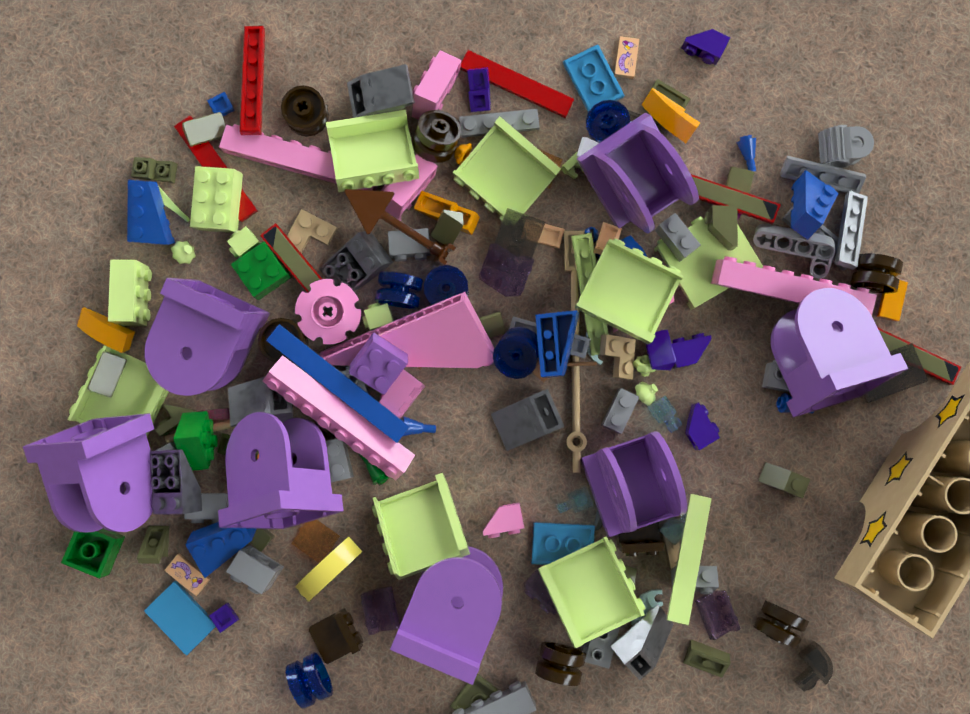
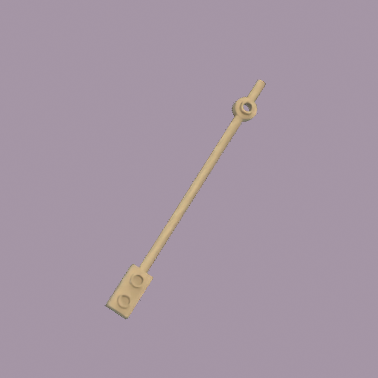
(570, 266)

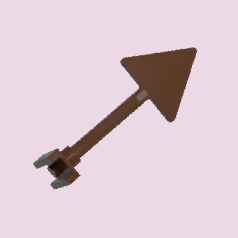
(371, 207)

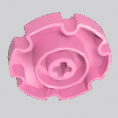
(311, 309)

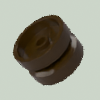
(304, 110)
(436, 136)
(877, 273)
(270, 351)
(780, 626)
(560, 663)

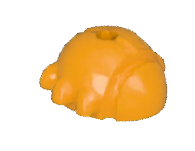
(462, 152)

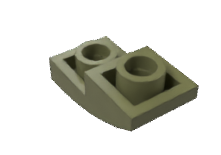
(154, 170)

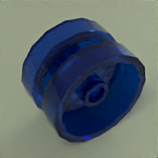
(606, 119)
(440, 278)
(399, 290)
(517, 353)
(308, 680)

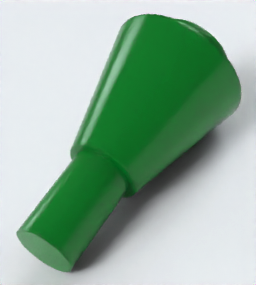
(376, 474)

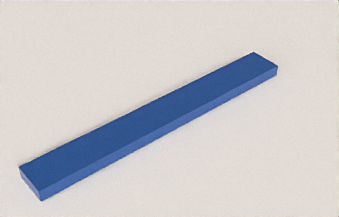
(338, 383)

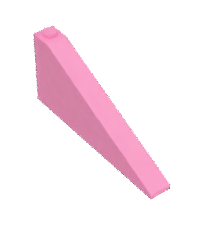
(436, 336)

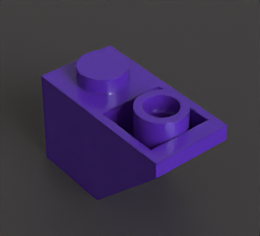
(706, 45)
(689, 351)
(699, 428)

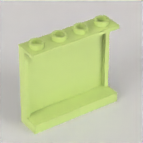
(372, 150)
(506, 170)
(700, 264)
(629, 290)
(133, 395)
(420, 528)
(591, 591)

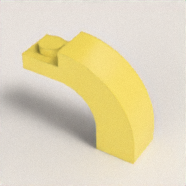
(328, 569)

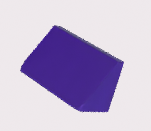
(661, 352)

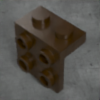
(642, 540)
(336, 636)

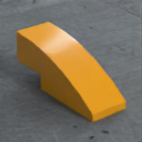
(670, 115)
(433, 206)
(105, 332)

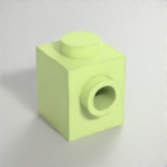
(242, 242)
(377, 316)

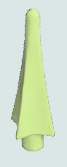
(169, 203)

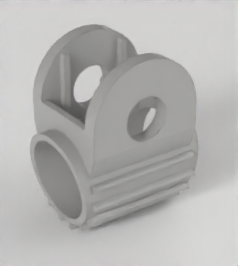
(842, 147)

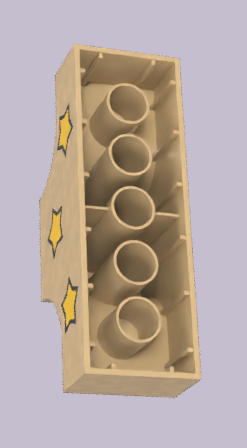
(918, 521)

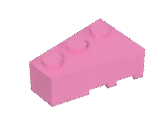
(435, 83)
(407, 191)
(401, 393)

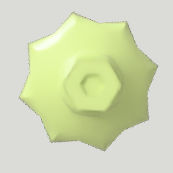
(183, 252)
(643, 365)
(646, 392)

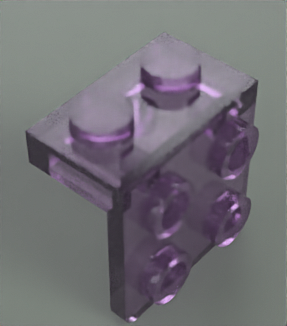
(505, 271)

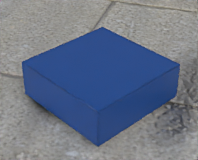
(221, 104)

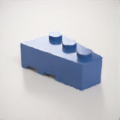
(811, 204)
(146, 214)
(555, 341)
(215, 545)

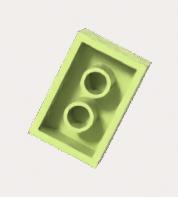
(216, 199)
(129, 293)

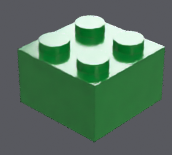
(261, 271)
(196, 439)
(93, 552)

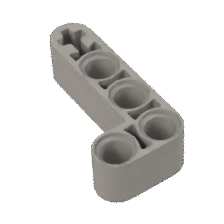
(793, 247)

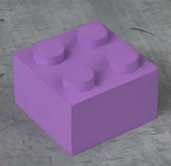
(378, 363)

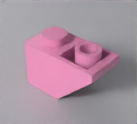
(505, 519)

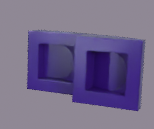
(479, 89)

